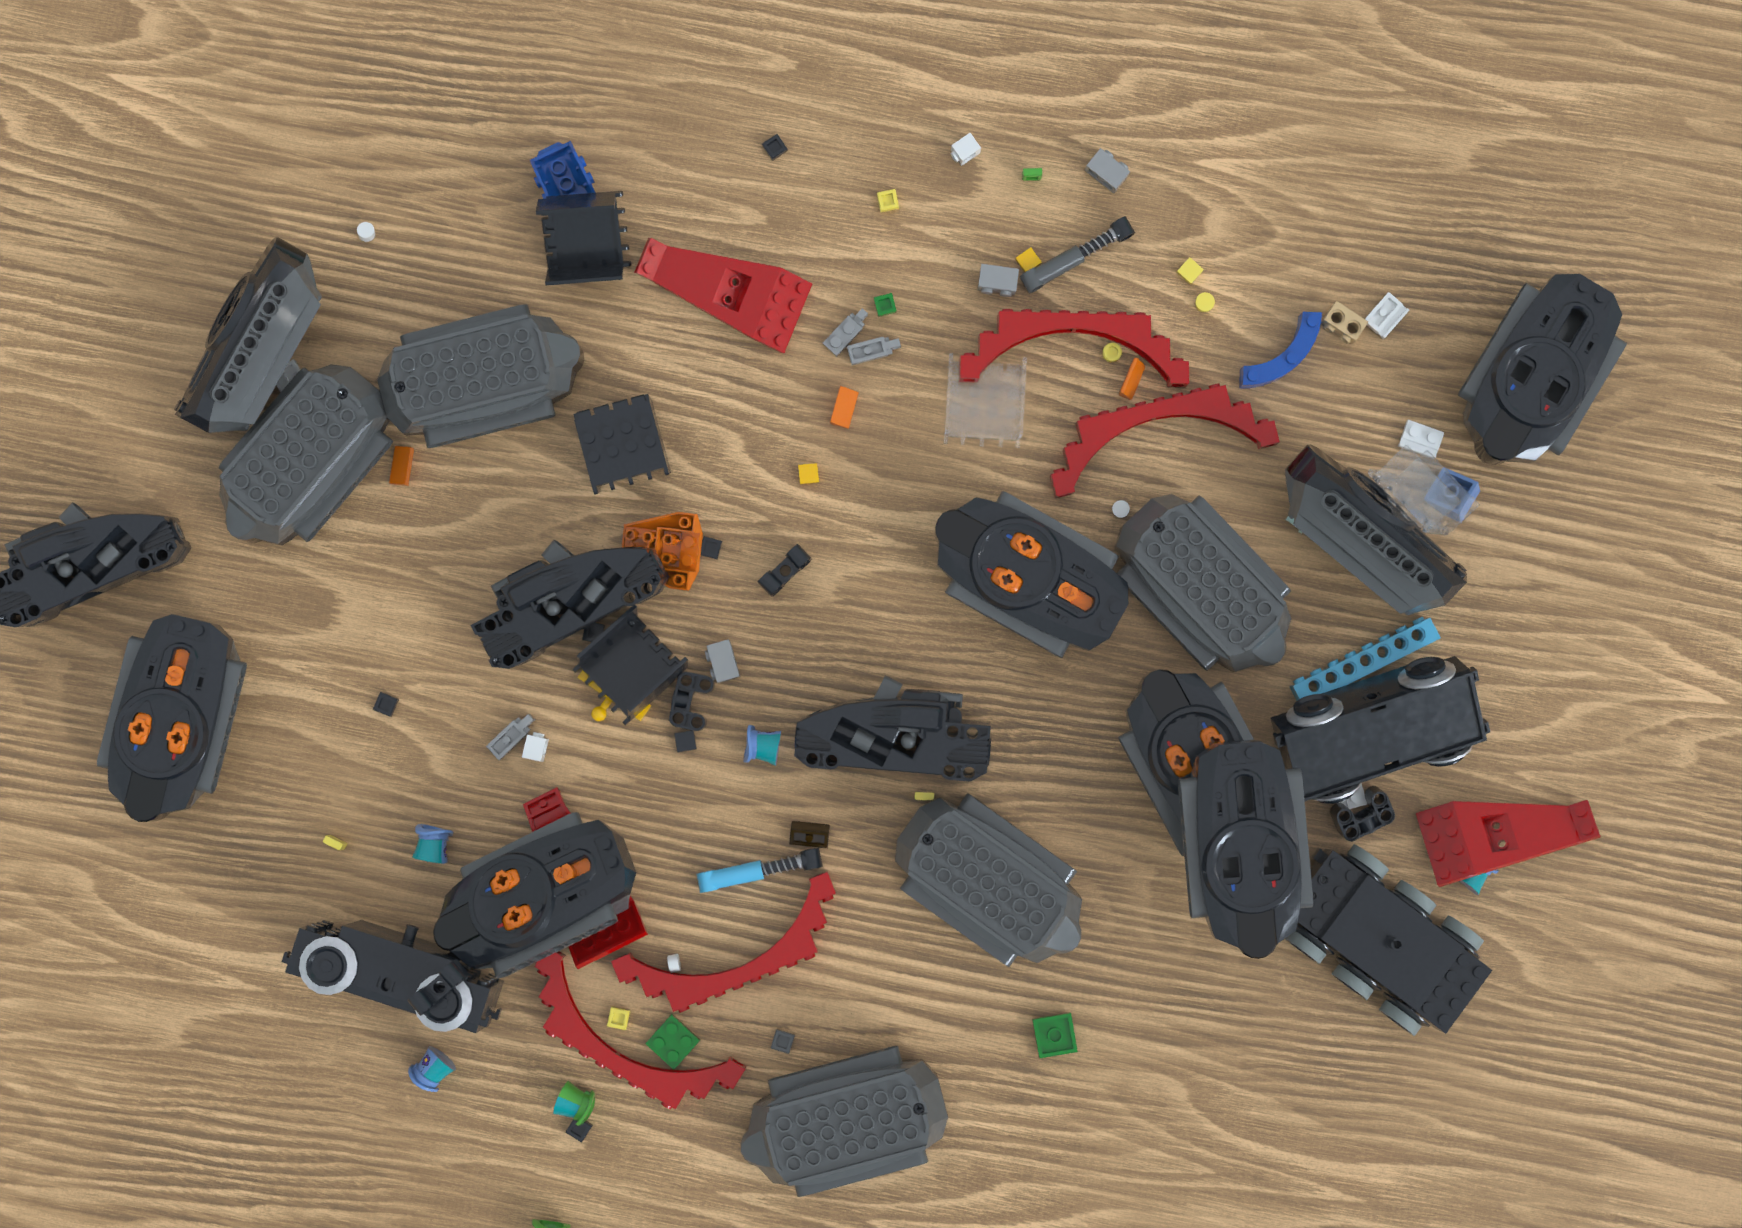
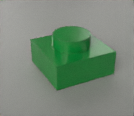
(885, 305)

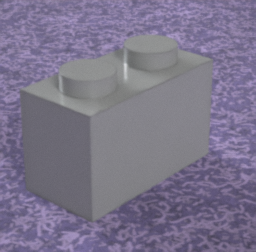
(1107, 170)
(998, 280)
(722, 661)

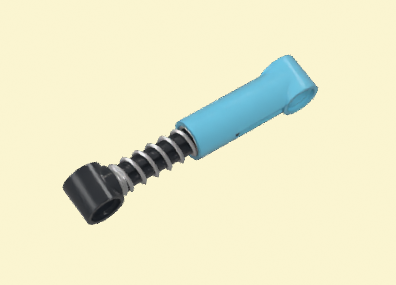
(756, 870)

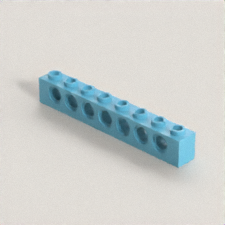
(1427, 635)

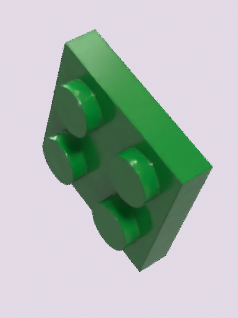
(1055, 1035)
(672, 1041)

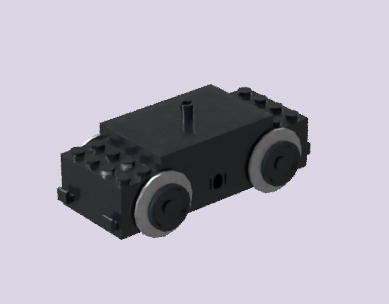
(1397, 717)
(389, 970)

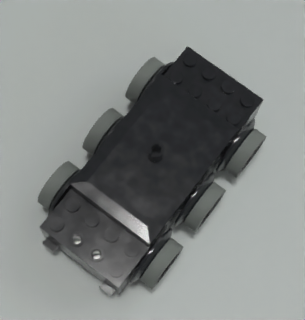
(1389, 942)

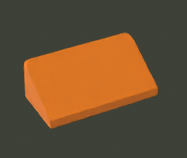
(1132, 379)
(844, 407)
(401, 465)

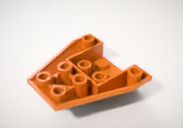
(677, 543)

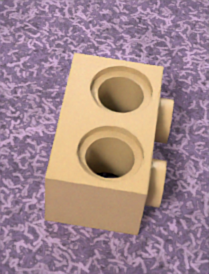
(1346, 318)

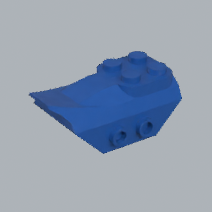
(561, 171)

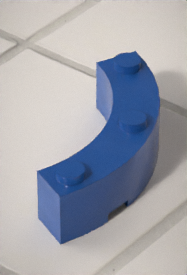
(1273, 370)

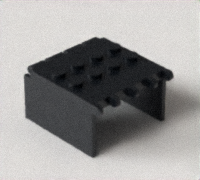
(583, 237)
(621, 442)
(629, 665)

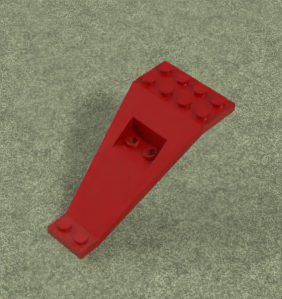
(760, 305)
(1465, 844)
(629, 926)

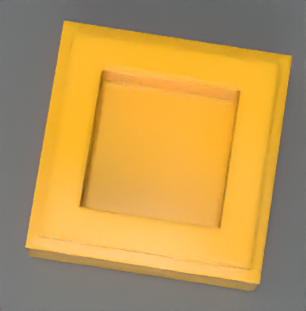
(1028, 260)
(808, 473)

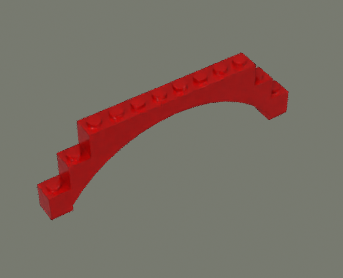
(1125, 329)
(1206, 404)
(690, 989)
(657, 1082)

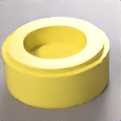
(1204, 302)
(1112, 352)

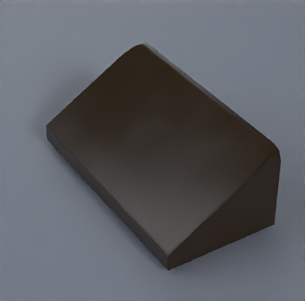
(809, 834)

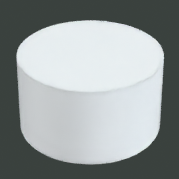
(366, 231)
(1121, 508)
(673, 963)

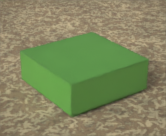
(1032, 174)

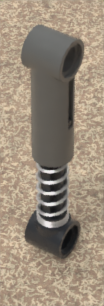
(1039, 276)

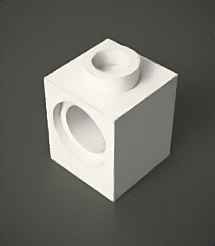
(965, 149)
(535, 747)

